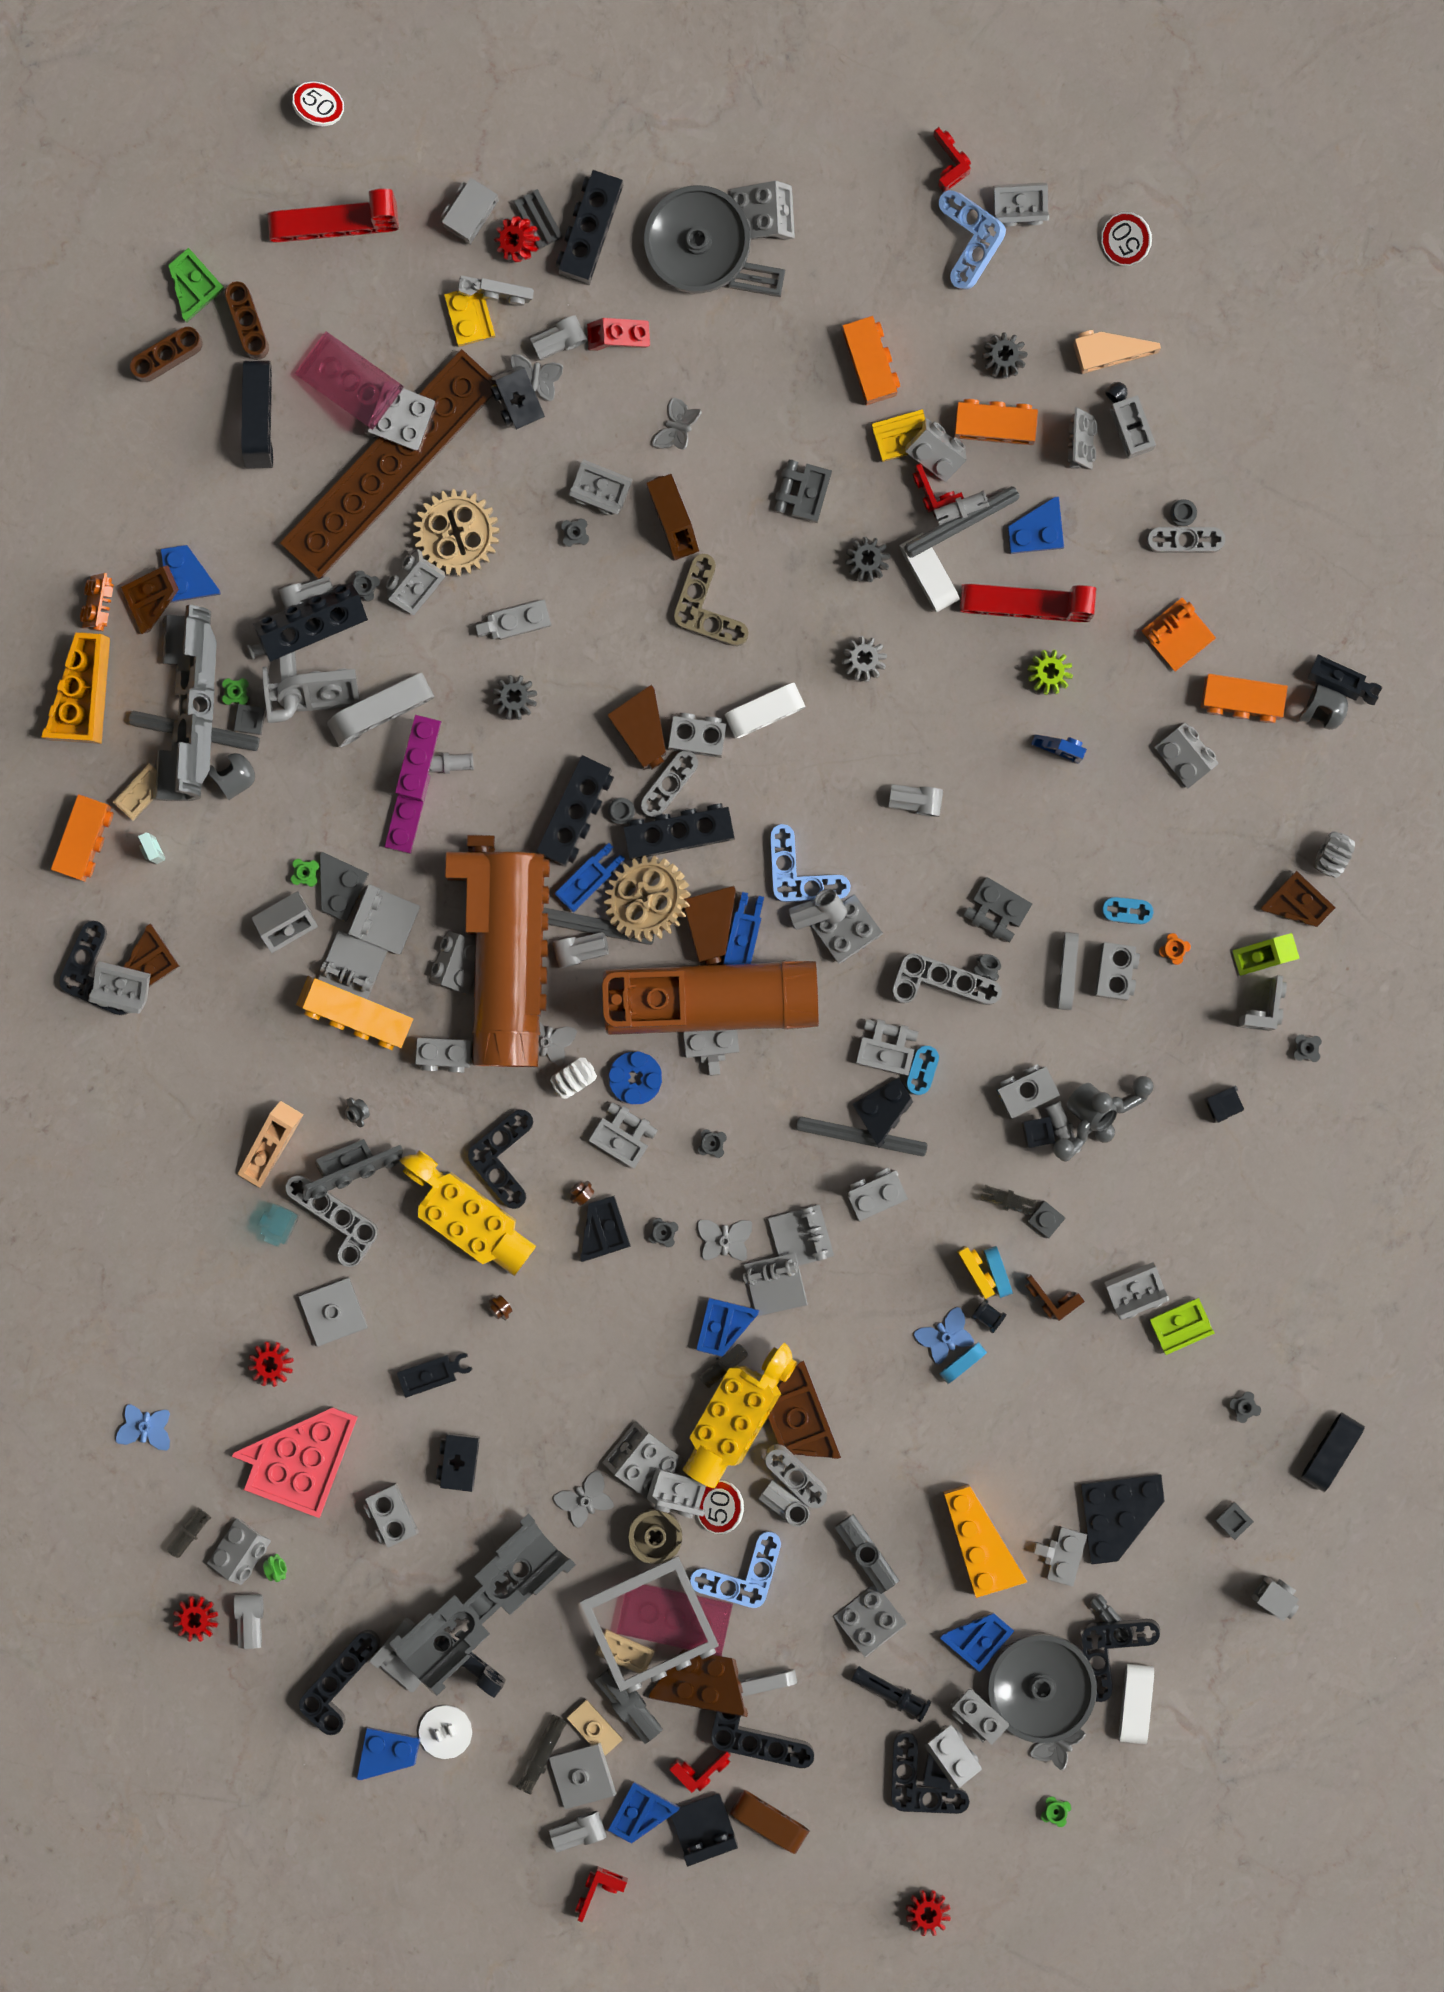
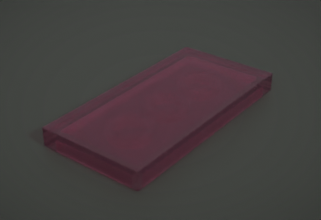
(349, 380)
(669, 1618)

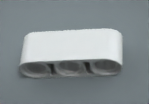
(931, 577)
(765, 710)
(1136, 1704)

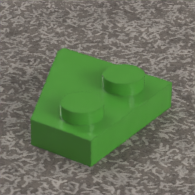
(193, 284)

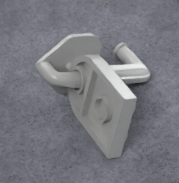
(306, 691)

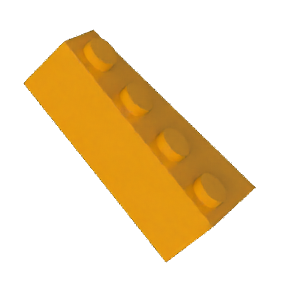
(81, 692)
(355, 1012)
(983, 1550)

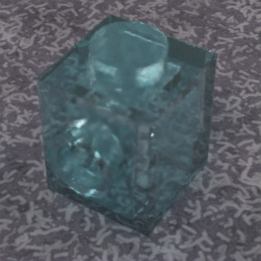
(278, 1224)

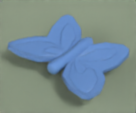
(947, 1338)
(147, 1426)

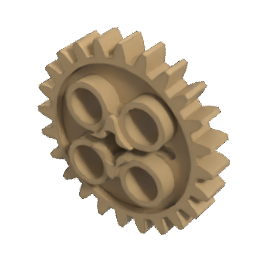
(479, 525)
(652, 920)

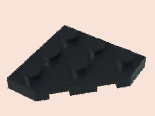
(1118, 1513)

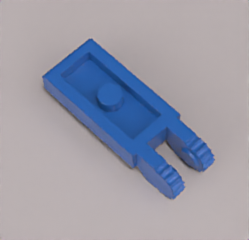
(587, 879)
(743, 933)

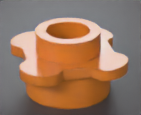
(1182, 948)

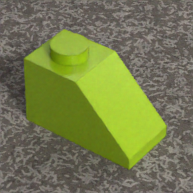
(1266, 954)

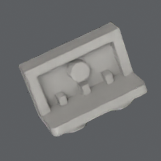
(1021, 203)
(937, 450)
(600, 488)
(1187, 754)
(455, 963)
(120, 988)
(1136, 1291)
(676, 1492)
(238, 1552)
(984, 1719)
(953, 1756)

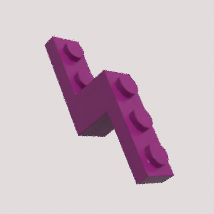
(413, 784)

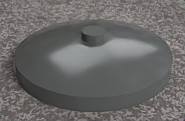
(697, 239)
(1043, 1688)

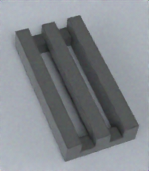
(528, 199)
(759, 289)

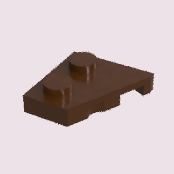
(150, 596)
(1299, 901)
(152, 956)

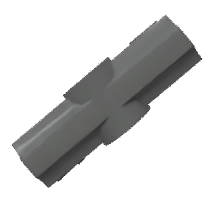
(876, 1568)
(629, 1707)

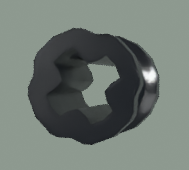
(988, 1316)

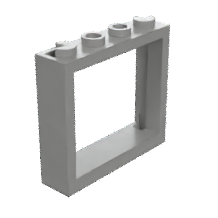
(679, 1661)

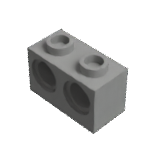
(1132, 427)
(696, 742)
(1109, 970)
(398, 1513)

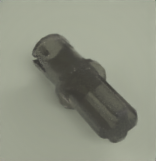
(722, 1365)
(188, 1532)

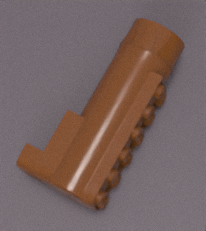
(508, 921)
(711, 998)

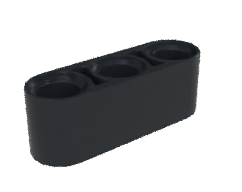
(1332, 1452)

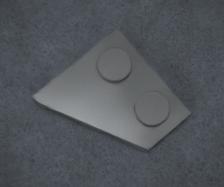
(339, 886)

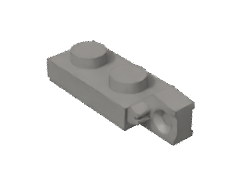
(494, 289)
(515, 621)

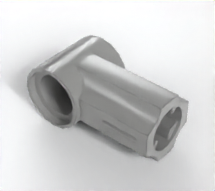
(565, 335)
(299, 593)
(922, 800)
(825, 907)
(575, 950)
(782, 1503)
(249, 1612)
(585, 1829)

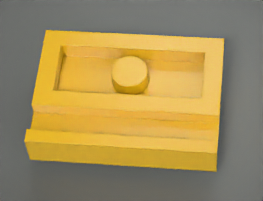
(469, 318)
(896, 433)
(983, 1281)

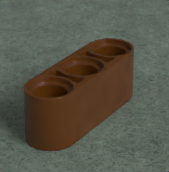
(241, 309)
(172, 342)
(769, 1822)

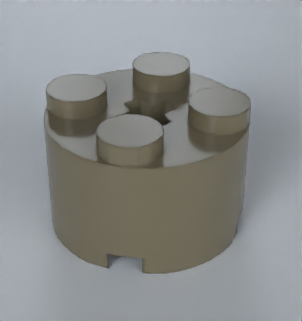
(655, 1551)

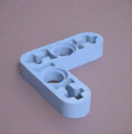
(980, 231)
(790, 875)
(752, 1580)

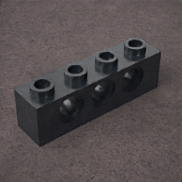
(583, 268)
(304, 633)
(585, 771)
(721, 832)

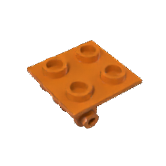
(95, 589)
(1178, 634)

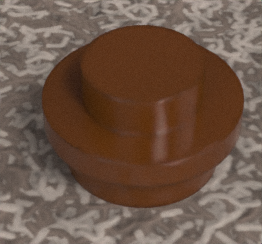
(581, 1192)
(500, 1307)

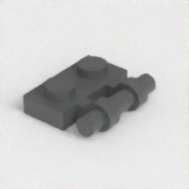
(811, 491)
(1001, 902)

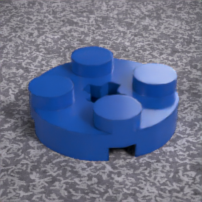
(638, 1063)

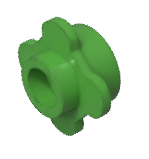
(241, 697)
(299, 867)
(275, 1568)
(1060, 1818)

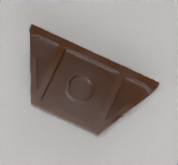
(799, 1418)
(704, 1684)

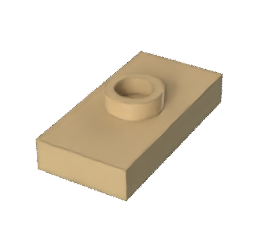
(138, 793)
(627, 1652)
(594, 1727)

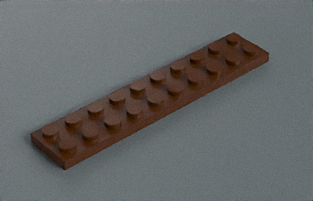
(387, 470)

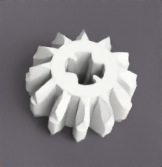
(573, 1078)

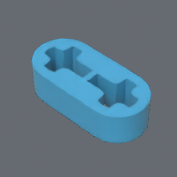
(1128, 904)
(928, 1073)
(998, 1271)
(963, 1363)

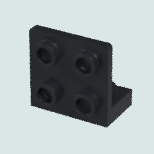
(704, 1829)

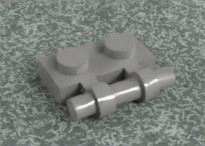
(886, 1055)
(618, 1142)

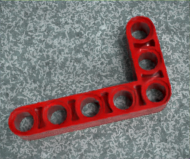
(372, 217)
(1070, 606)

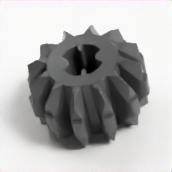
(995, 350)
(858, 558)
(513, 706)

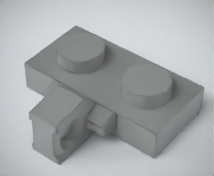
(711, 1046)
(1063, 1555)

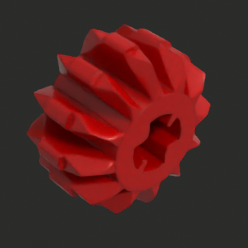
(526, 239)
(262, 1367)
(205, 1619)
(918, 1909)

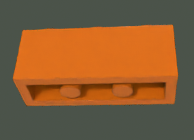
(870, 360)
(996, 422)
(1244, 698)
(82, 838)

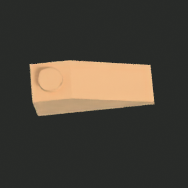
(1107, 349)
(270, 1143)

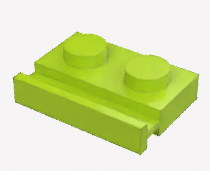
(1181, 1326)

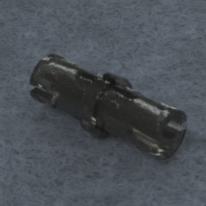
(1008, 1200)

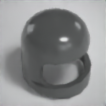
(1329, 699)
(236, 777)

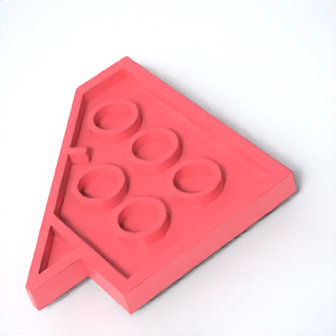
(300, 1461)

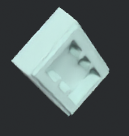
(150, 848)

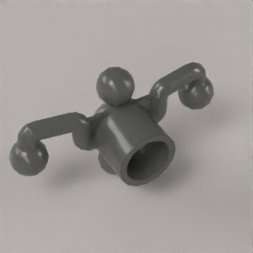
(1097, 1114)

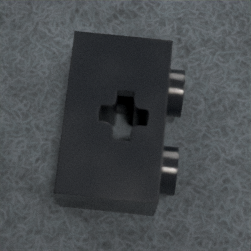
(528, 406)
(464, 1477)

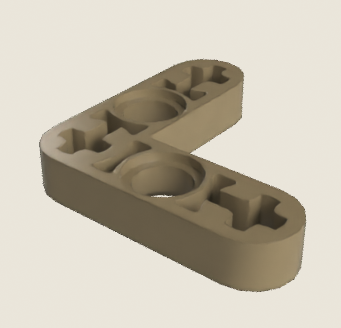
(699, 614)

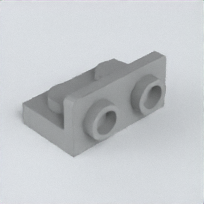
(413, 582)

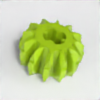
(1057, 666)

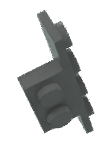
(348, 1164)

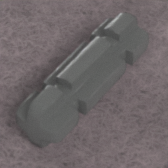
(1108, 1614)

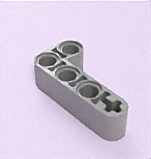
(378, 709)
(949, 984)
(329, 1215)

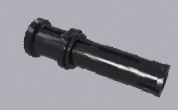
(901, 1698)

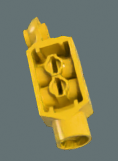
(467, 1216)
(736, 1416)

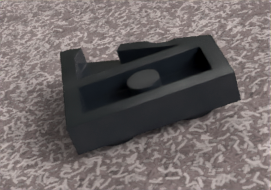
(883, 1109)
(603, 1230)

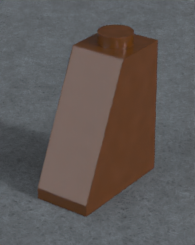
(673, 516)
(641, 728)
(710, 923)

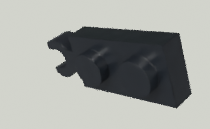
(1343, 680)
(431, 1374)

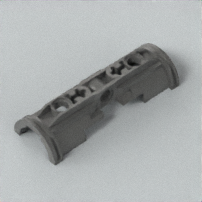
(192, 648)
(525, 1546)

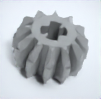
(865, 650)
(1334, 854)

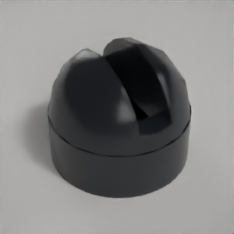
(1116, 392)

